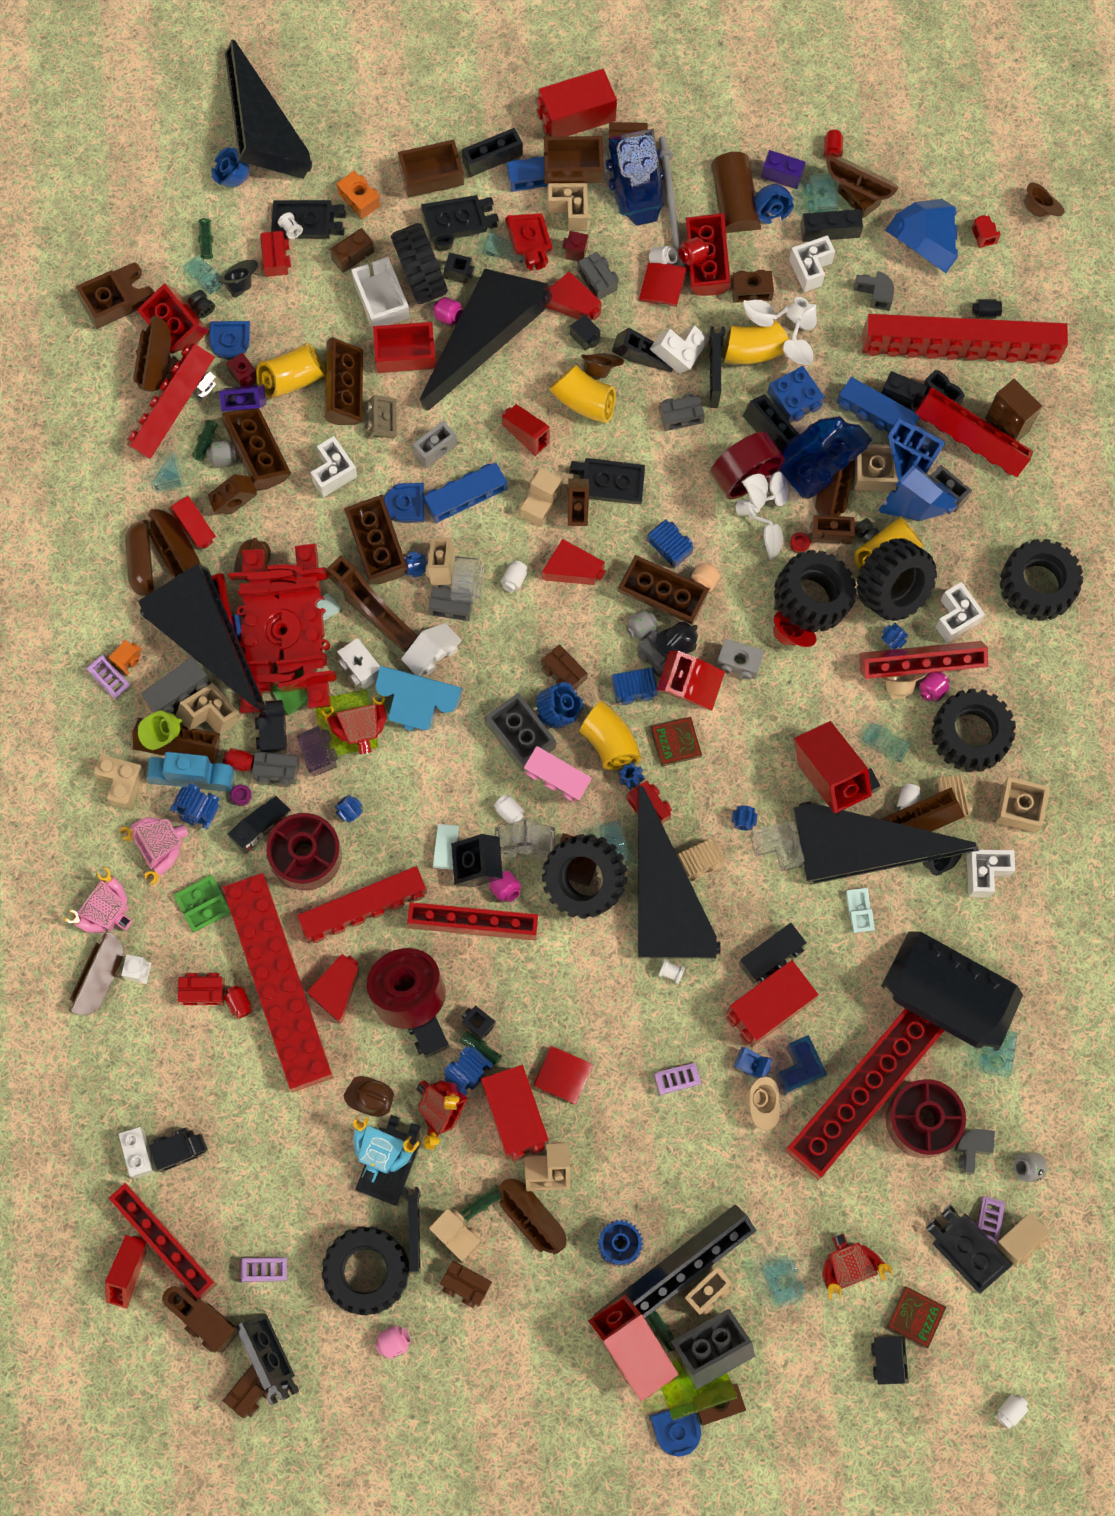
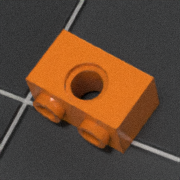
(355, 184)

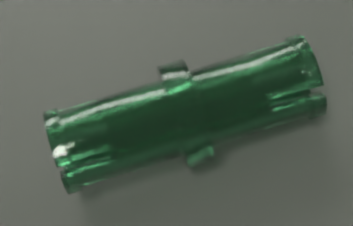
(205, 238)
(204, 440)
(469, 1039)
(481, 1203)
(661, 1330)

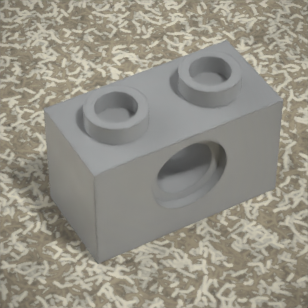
(434, 444)
(733, 650)

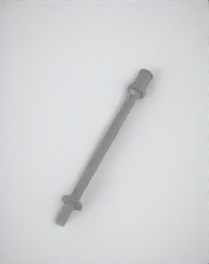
(667, 155)

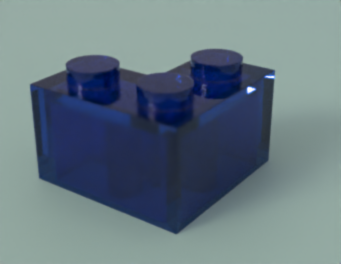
(806, 1067)

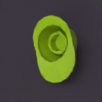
(158, 729)

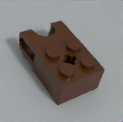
(112, 295)
(201, 1319)

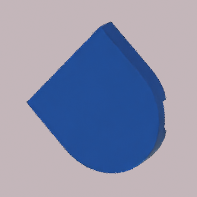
(229, 338)
(406, 502)
(676, 1436)

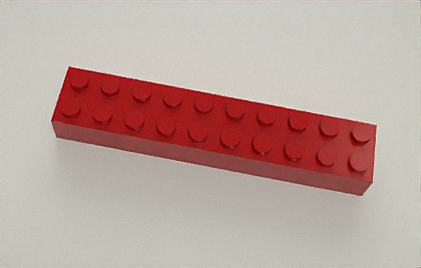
(964, 338)
(277, 983)
(863, 1093)

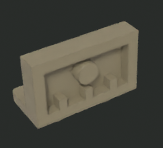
(380, 417)

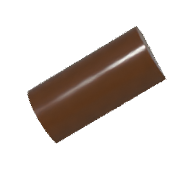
(735, 191)
(343, 383)
(256, 447)
(376, 540)
(663, 590)

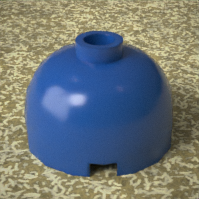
(229, 169)
(775, 200)

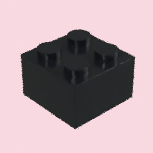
(477, 860)

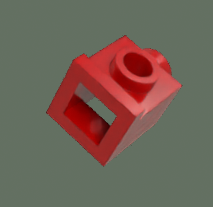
(985, 231)

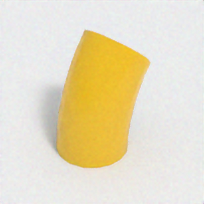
(754, 344)
(290, 371)
(585, 395)
(897, 529)
(610, 737)

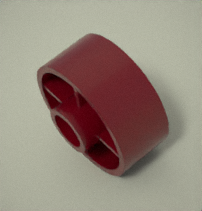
(747, 457)
(310, 870)
(406, 988)
(910, 1133)

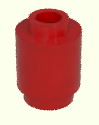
(833, 143)
(239, 759)
(238, 1002)

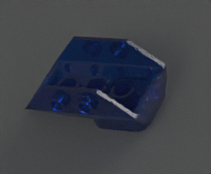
(636, 175)
(821, 453)

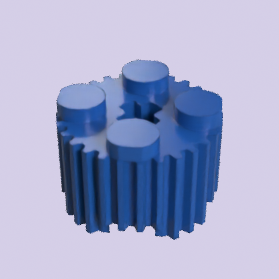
(558, 705)
(195, 806)
(468, 1070)
(610, 1234)

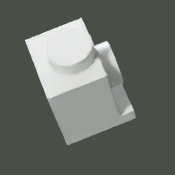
(136, 969)

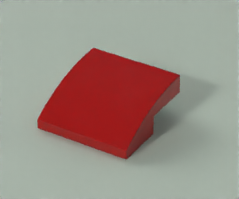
(662, 284)
(563, 1075)

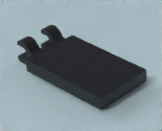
(313, 215)
(458, 217)
(715, 343)
(611, 480)
(389, 1186)
(414, 1230)
(968, 1249)
(267, 1357)

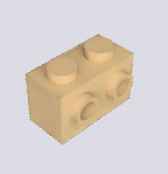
(440, 561)
(1024, 1240)
(707, 1291)

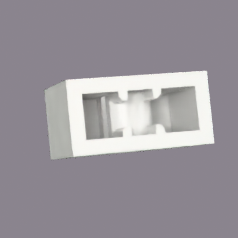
(355, 654)
(137, 1153)

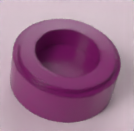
(241, 795)

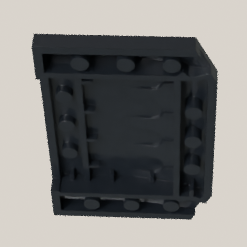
(952, 991)

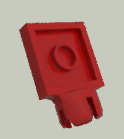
(530, 238)

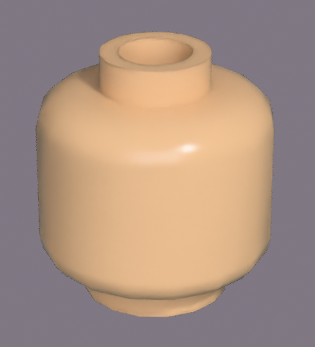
(706, 575)

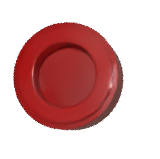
(800, 542)

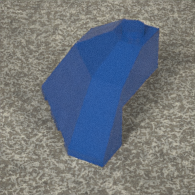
(928, 230)
(913, 446)
(919, 497)

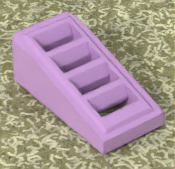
(97, 676)
(660, 1084)
(998, 1221)
(263, 1278)

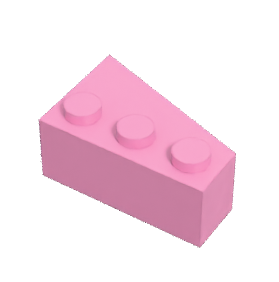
(557, 774)

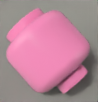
(393, 1342)

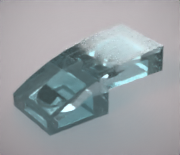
(501, 248)
(204, 274)
(885, 742)

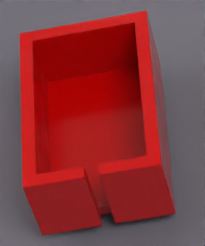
(404, 347)

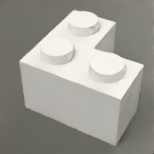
(808, 262)
(680, 351)
(336, 468)
(962, 615)
(431, 647)
(984, 866)

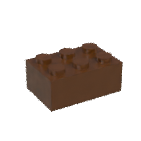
(573, 159)
(431, 168)
(1013, 410)

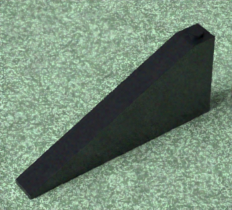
(260, 126)
(491, 318)
(196, 620)
(859, 844)
(668, 909)

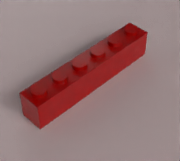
(170, 401)
(974, 432)
(923, 659)
(362, 904)
(472, 921)
(162, 1241)

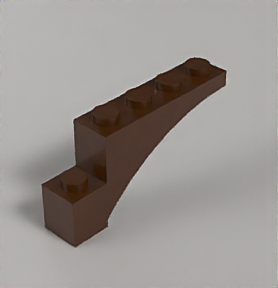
(369, 604)

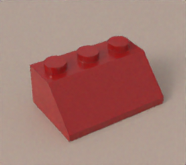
(175, 312)

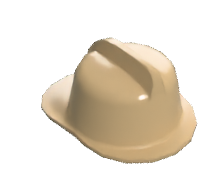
(901, 686)
(763, 1102)

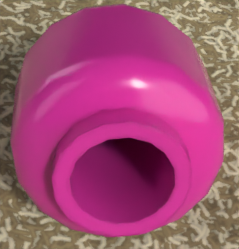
(447, 311)
(934, 686)
(507, 888)

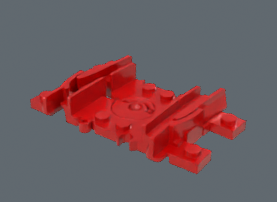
(297, 611)

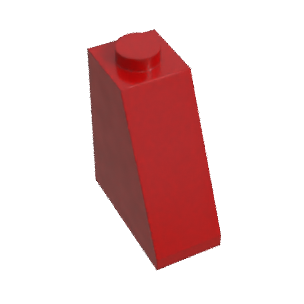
(573, 298)
(526, 428)
(192, 522)
(573, 565)
(336, 987)
(125, 1271)

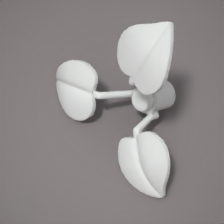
(799, 312)
(757, 489)

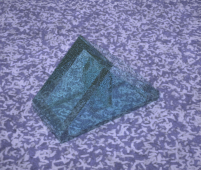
(169, 476)

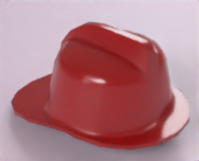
(791, 634)

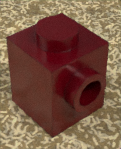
(575, 246)
(242, 370)

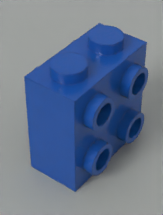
(796, 394)

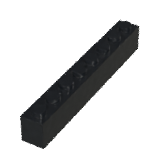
(688, 1261)

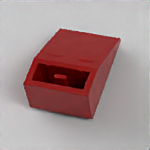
(690, 679)

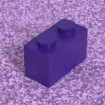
(783, 169)
(242, 397)

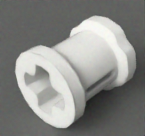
(291, 227)
(671, 971)

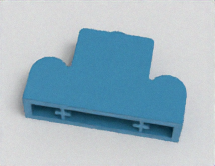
(416, 697)
(182, 769)

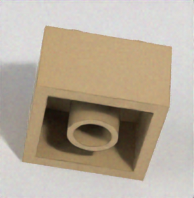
(875, 469)
(1022, 804)

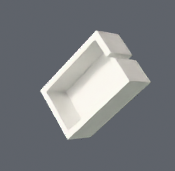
(381, 293)

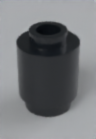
(987, 308)

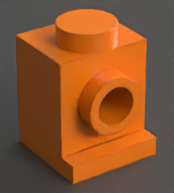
(125, 656)

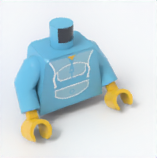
(380, 1150)

